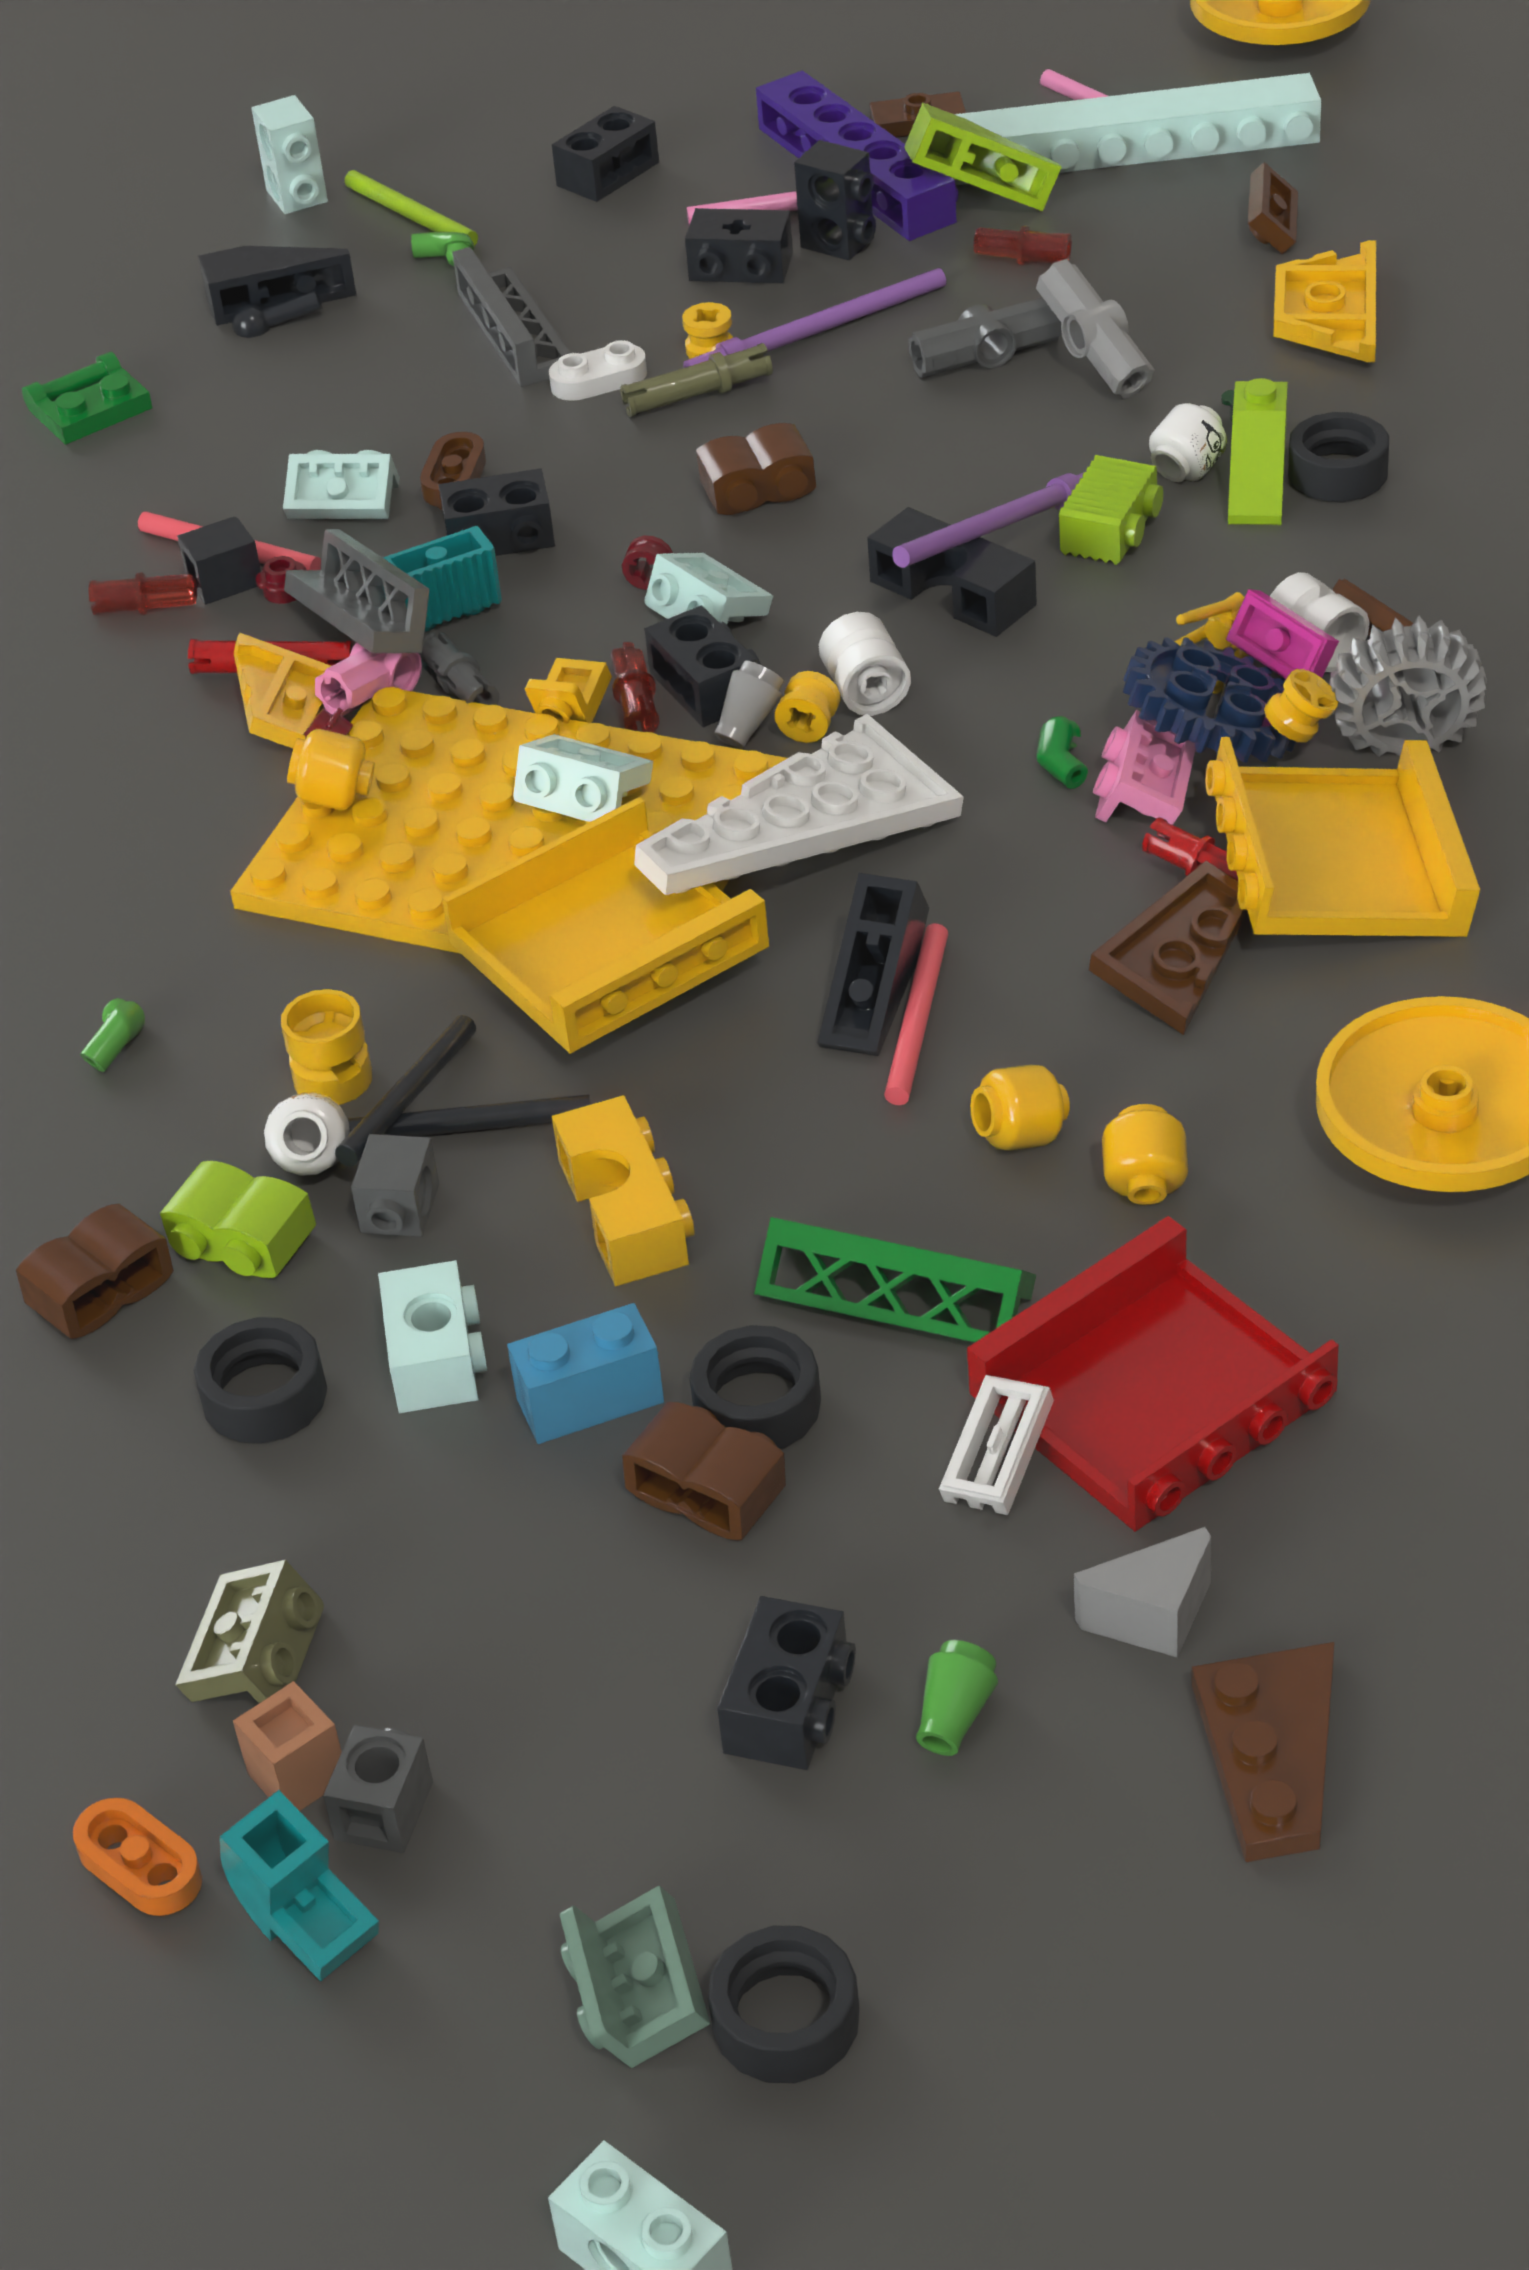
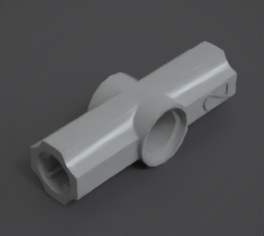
(1095, 329)

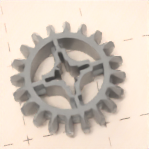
(1408, 687)

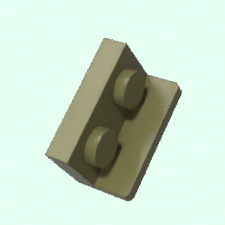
(252, 1634)

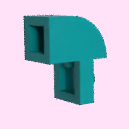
(286, 1886)

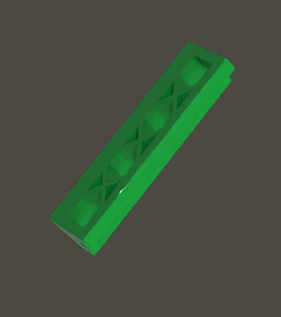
(890, 1256)

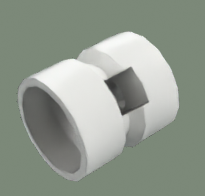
(1325, 610)
(864, 663)

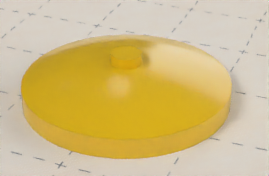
(1278, 20)
(1430, 1093)

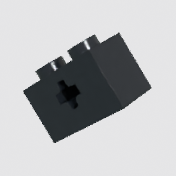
(739, 245)

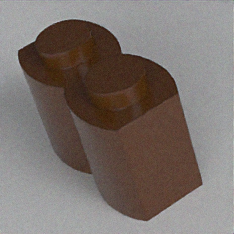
(756, 468)
(94, 1270)
(704, 1470)

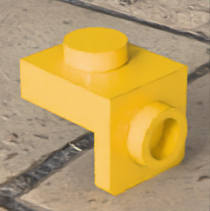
(570, 690)

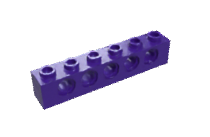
(904, 195)

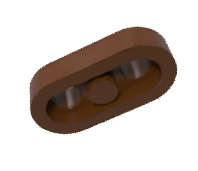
(452, 459)

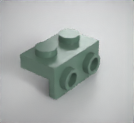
(634, 1977)

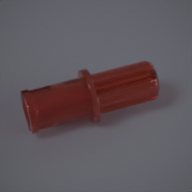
(1023, 244)
(142, 593)
(634, 688)

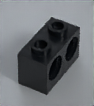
(605, 153)
(834, 200)
(506, 508)
(695, 660)
(785, 1683)

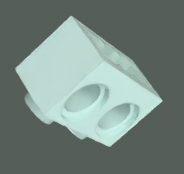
(289, 154)

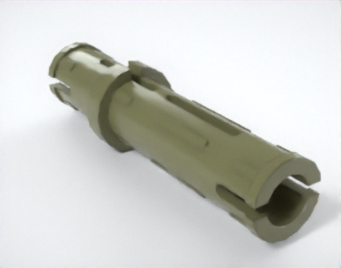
(715, 374)

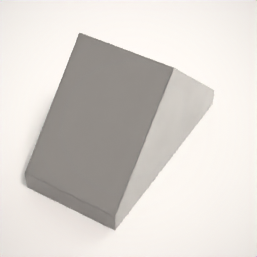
(1147, 1594)

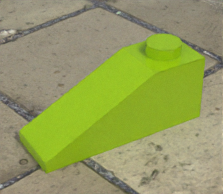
(980, 157)
(1258, 452)

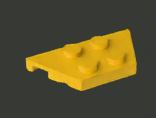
(1329, 302)

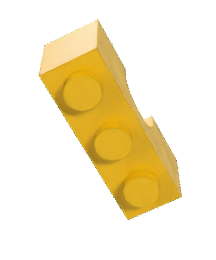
(629, 1191)

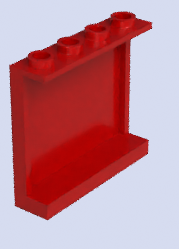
(1153, 1375)

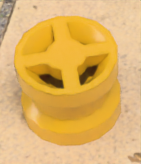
(706, 327)
(1301, 705)
(807, 706)

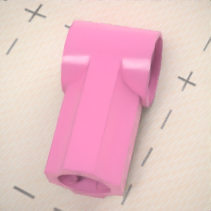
(362, 675)

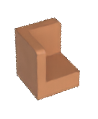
(289, 1746)

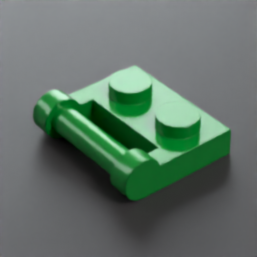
(87, 399)

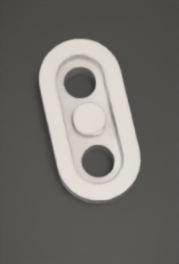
(597, 371)

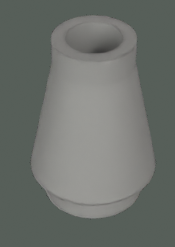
(748, 701)

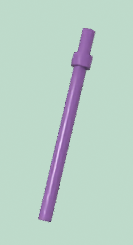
(832, 316)
(986, 522)

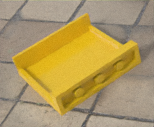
(1344, 847)
(590, 937)

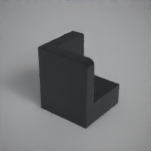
(220, 559)

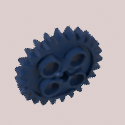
(1176, 684)

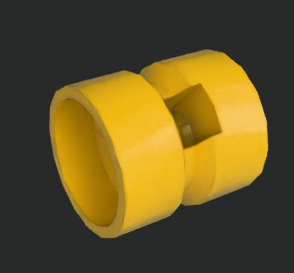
(327, 1045)

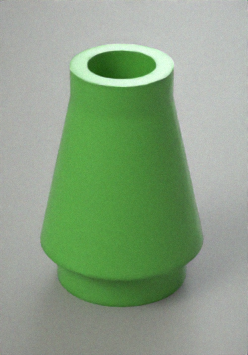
(955, 1692)

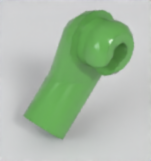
(439, 244)
(121, 1024)

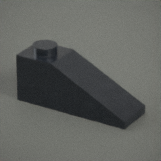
(272, 276)
(874, 963)

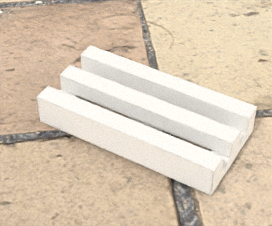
(1020, 1452)

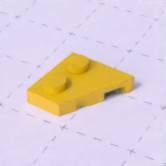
(277, 689)

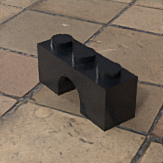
(987, 580)

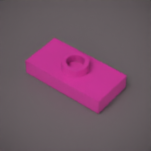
(1280, 636)

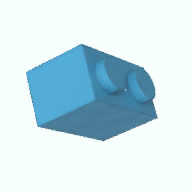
(586, 1373)

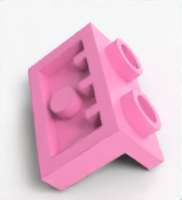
(1144, 771)

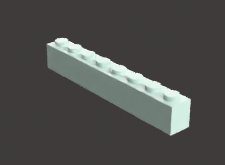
(1164, 123)

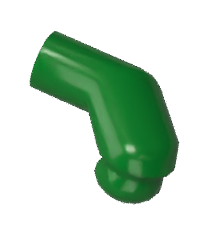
(1054, 753)

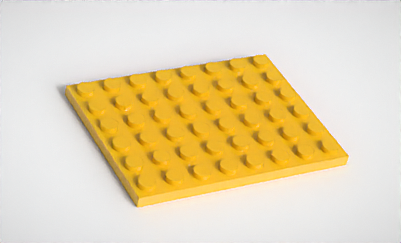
(449, 815)

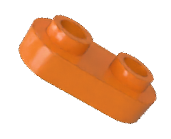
(144, 1859)

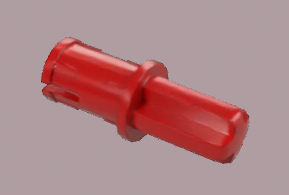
(1184, 848)

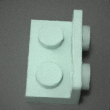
(339, 485)
(695, 579)
(576, 776)

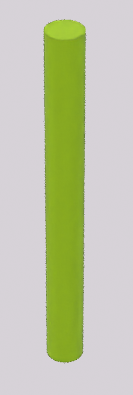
(404, 205)

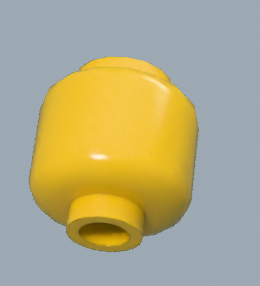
(330, 769)
(1019, 1107)
(1144, 1154)

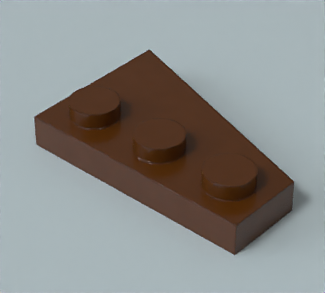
(1174, 946)
(1270, 1744)

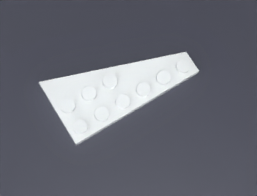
(803, 807)

